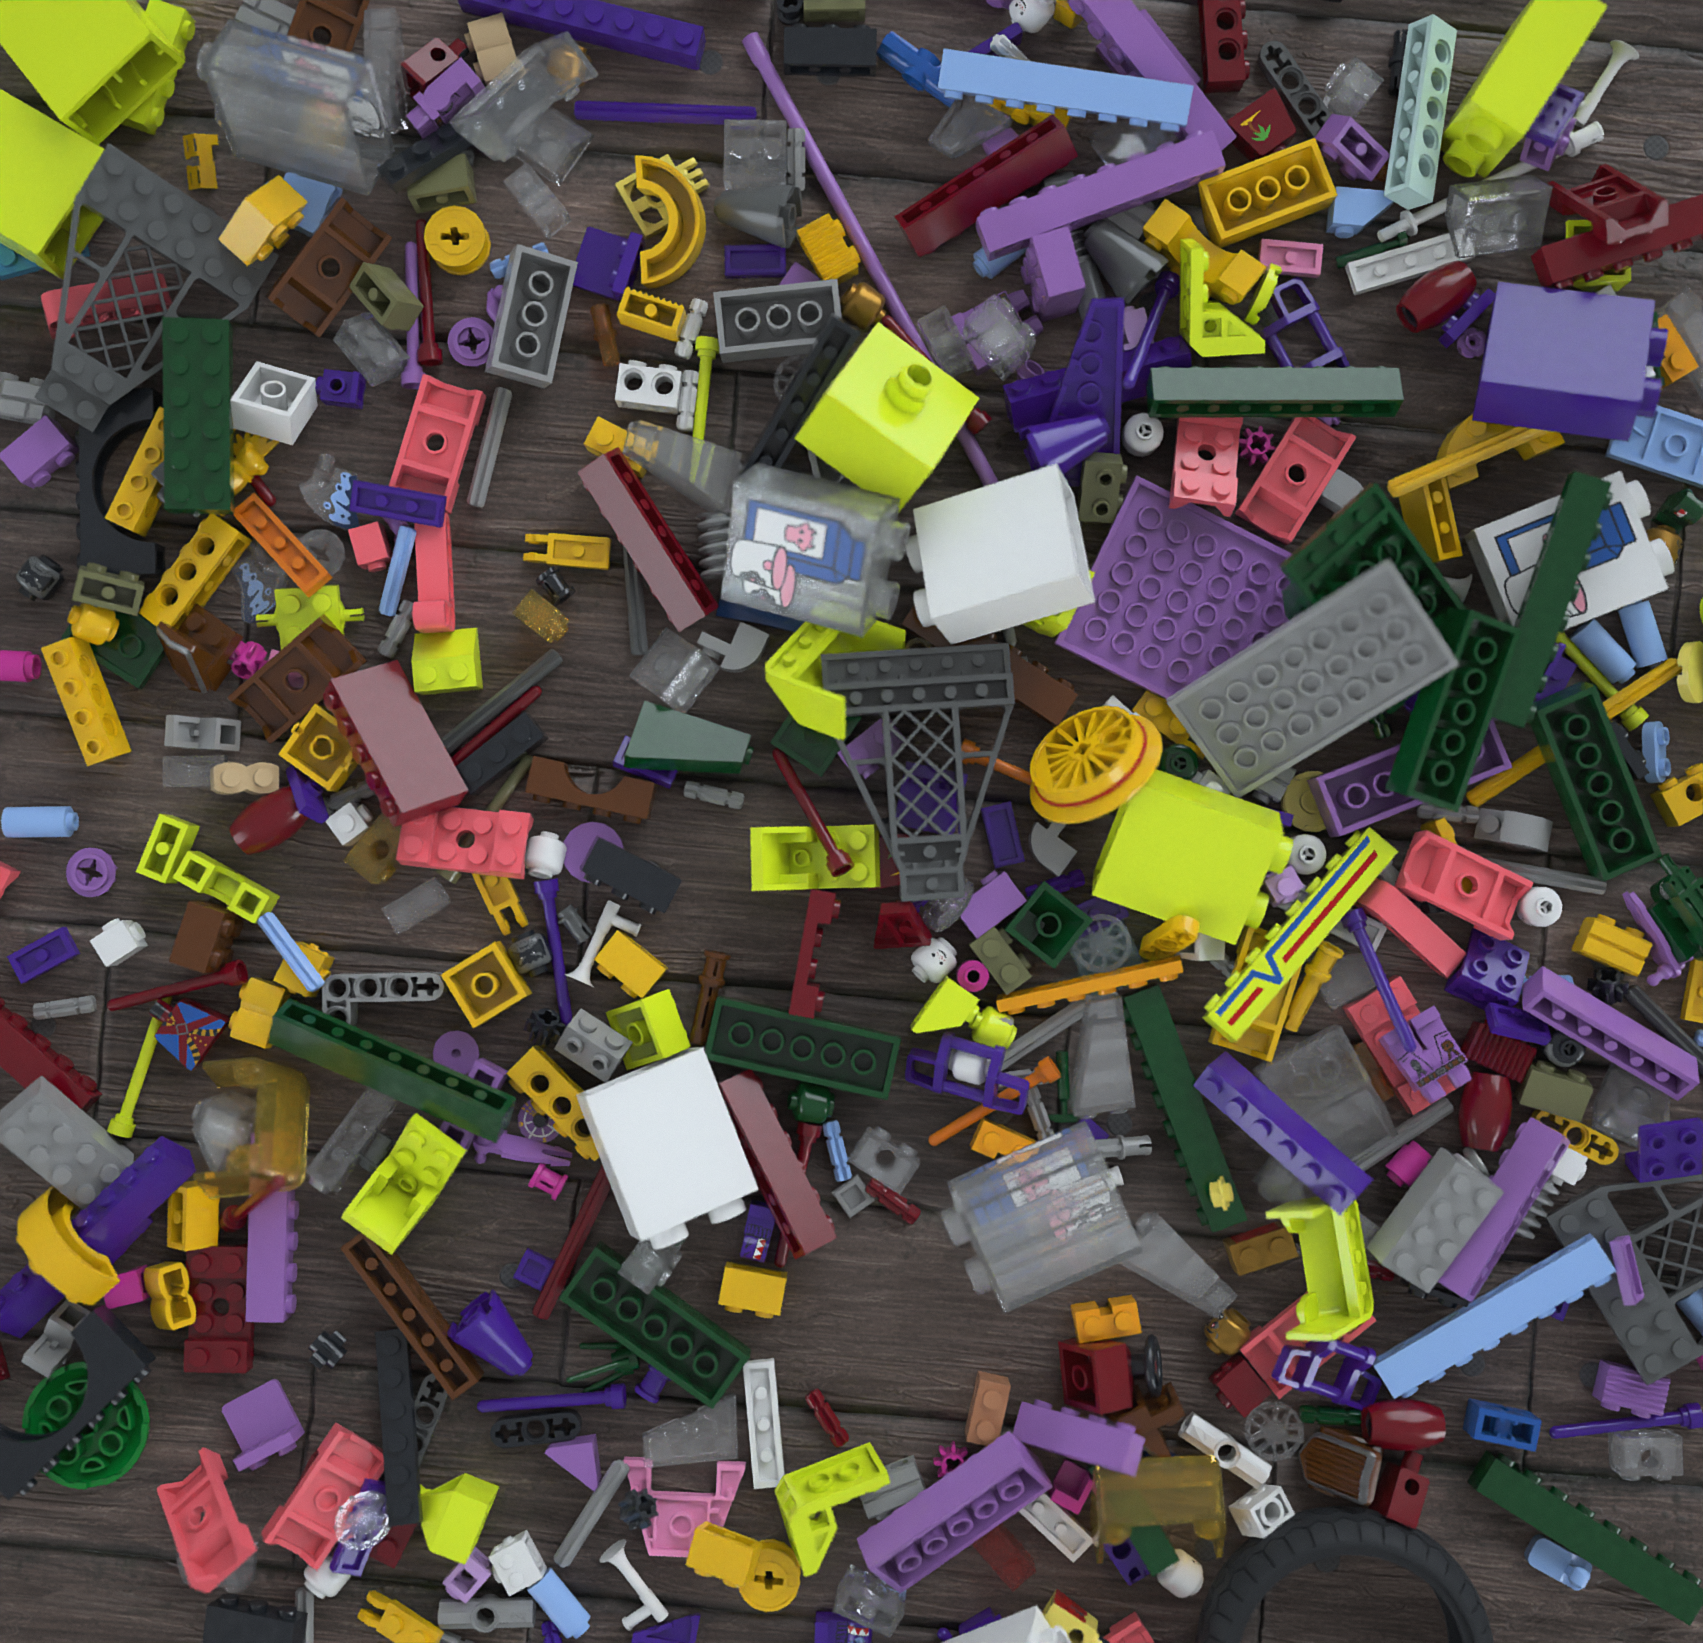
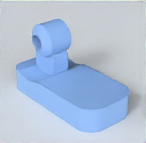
(1558, 1562)

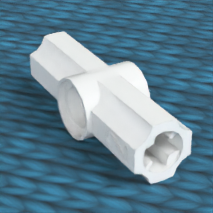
(1240, 1459)

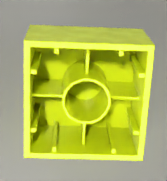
(887, 417)

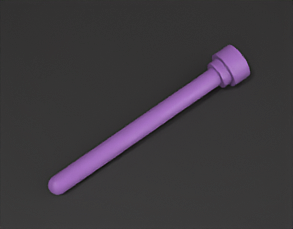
(413, 371)

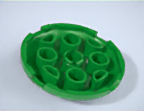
(104, 1451)

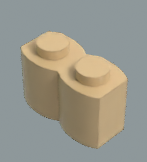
(492, 46)
(234, 778)

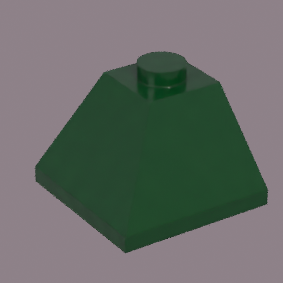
(1048, 924)

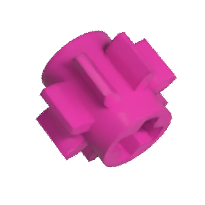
(1253, 455)
(247, 659)
(949, 1452)

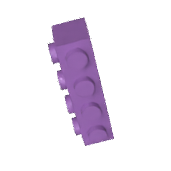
(1079, 1438)

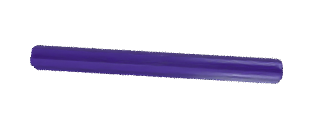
(661, 112)

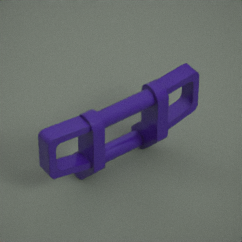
(1286, 319)
(994, 1077)
(1354, 1365)

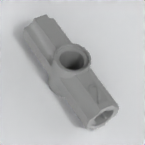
(508, 1613)

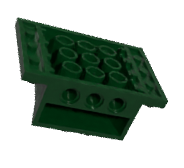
(1354, 543)

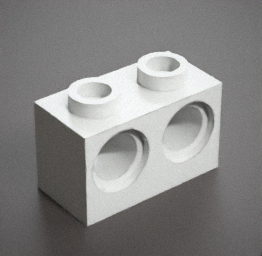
(647, 396)

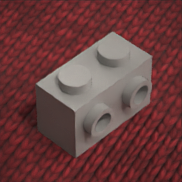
(593, 1045)

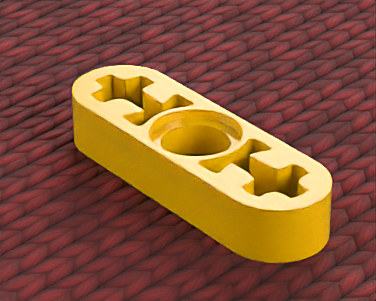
(1169, 938)
(1597, 1138)

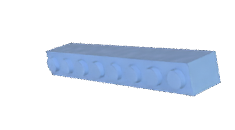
(1066, 89)
(1493, 1316)

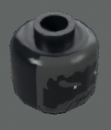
(40, 577)
(530, 953)
(1562, 1049)

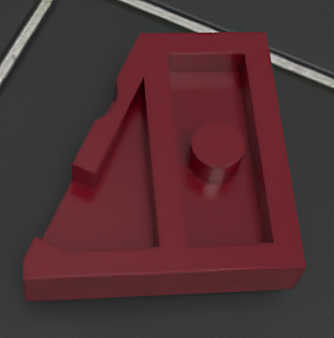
(900, 927)

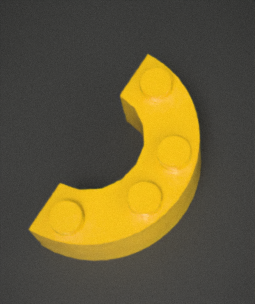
(686, 222)
(1228, 275)
(1472, 432)
(59, 1252)

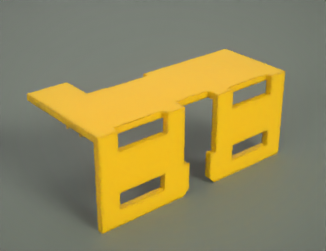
(207, 166)

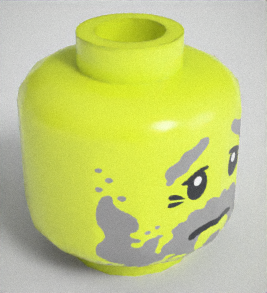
(993, 1028)

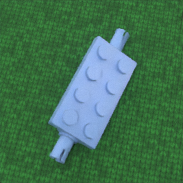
(1664, 445)

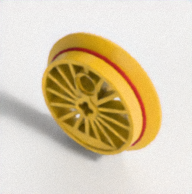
(1113, 753)

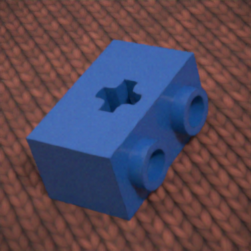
(1502, 1424)

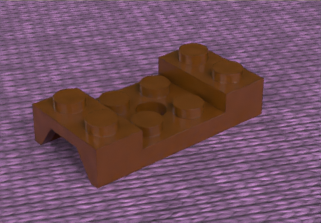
(337, 17)
(304, 289)
(318, 656)

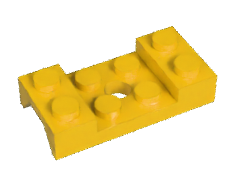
(1264, 1033)

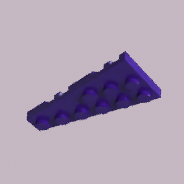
(1095, 374)

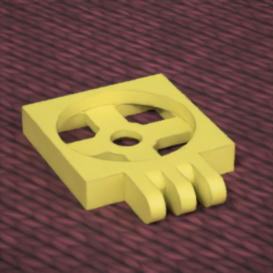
(626, 187)

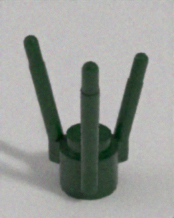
(623, 1361)

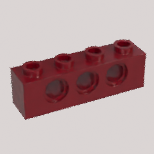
(1217, 73)

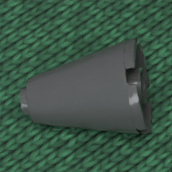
(762, 212)
(1123, 260)

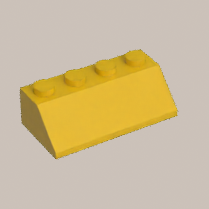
(1266, 193)

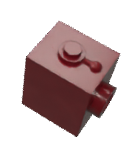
(1239, 1386)

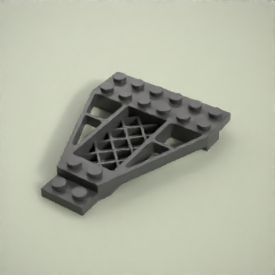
(171, 227)
(933, 683)
(1652, 1328)

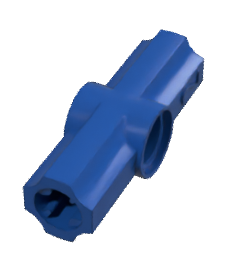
(917, 67)

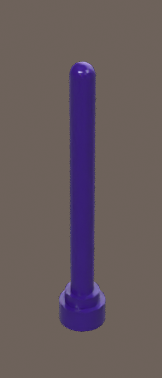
(1166, 288)
(547, 892)
(1356, 924)
(612, 1396)
(1687, 1415)

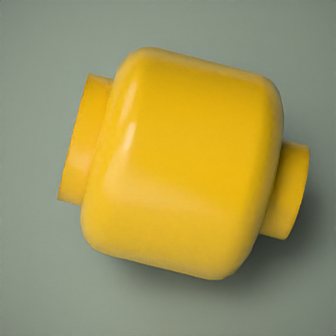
(93, 623)

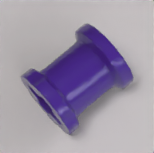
(652, 1385)

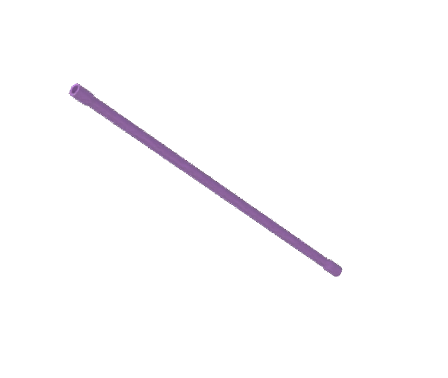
(762, 60)

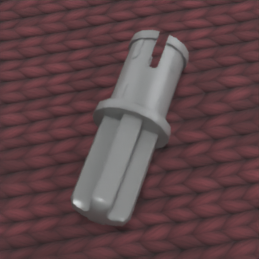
(1124, 1146)

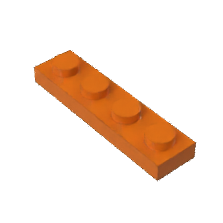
(281, 545)

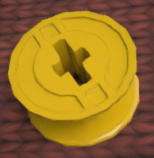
(442, 231)
(777, 1592)

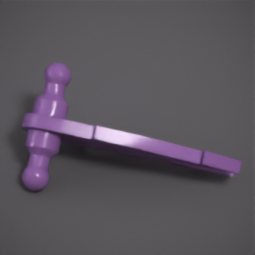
(1660, 948)
(520, 1149)

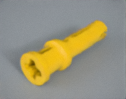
(1316, 974)

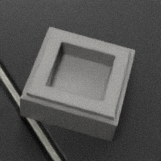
(852, 1196)

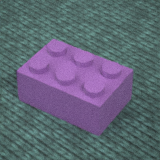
(1053, 274)

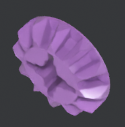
(461, 334)
(79, 879)

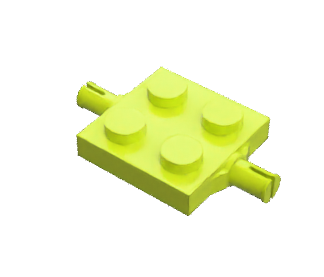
(297, 611)

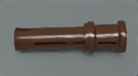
(711, 981)

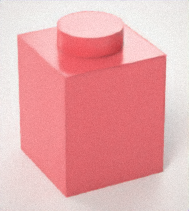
(371, 546)

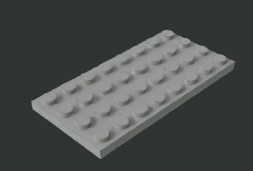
(1313, 679)

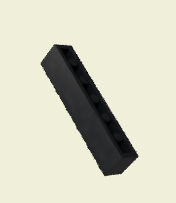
(803, 393)

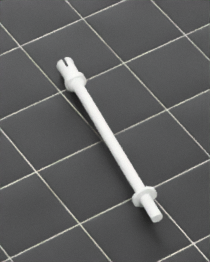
(1409, 221)

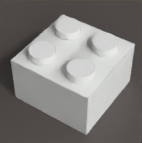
(274, 403)

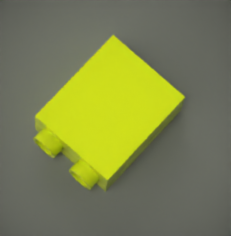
(88, 58)
(1516, 83)
(39, 179)
(1192, 856)

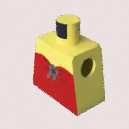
(1069, 1615)

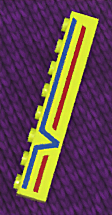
(1299, 934)

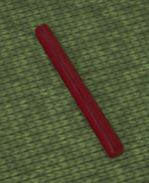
(572, 1245)

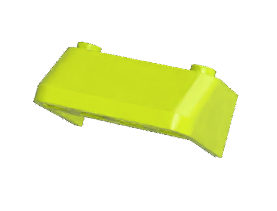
(797, 671)
(1333, 1267)

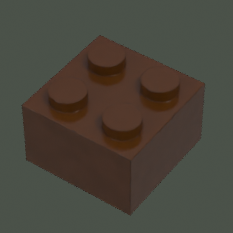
(206, 937)

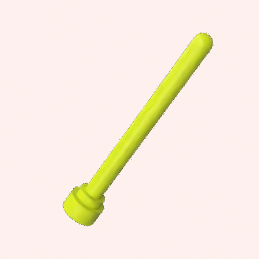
(707, 349)
(1633, 715)
(123, 1123)

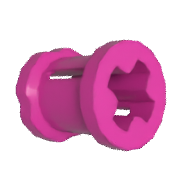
(548, 1181)

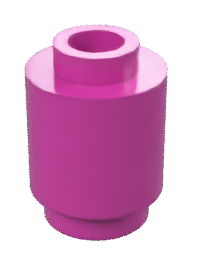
(19, 666)
(963, 970)
(1407, 1164)

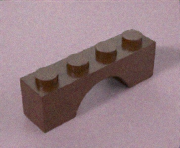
(553, 780)

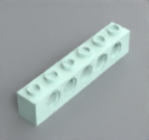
(1420, 112)

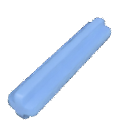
(397, 570)
(290, 951)

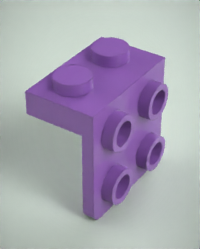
(262, 1424)

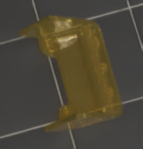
(279, 1128)
(1159, 1494)

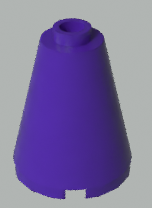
(1064, 441)
(492, 1335)

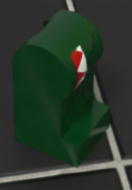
(1679, 510)

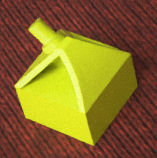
(456, 1515)

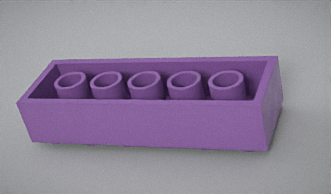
(1357, 791)
(954, 1512)

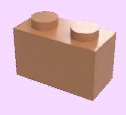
(987, 1408)

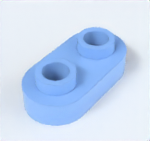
(1654, 743)

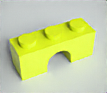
(217, 880)

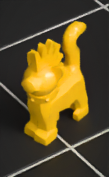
(250, 459)

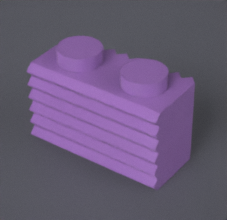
(1622, 1386)

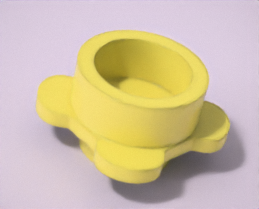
(1221, 1193)

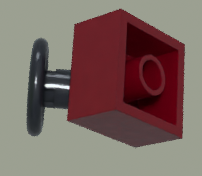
(1103, 1372)

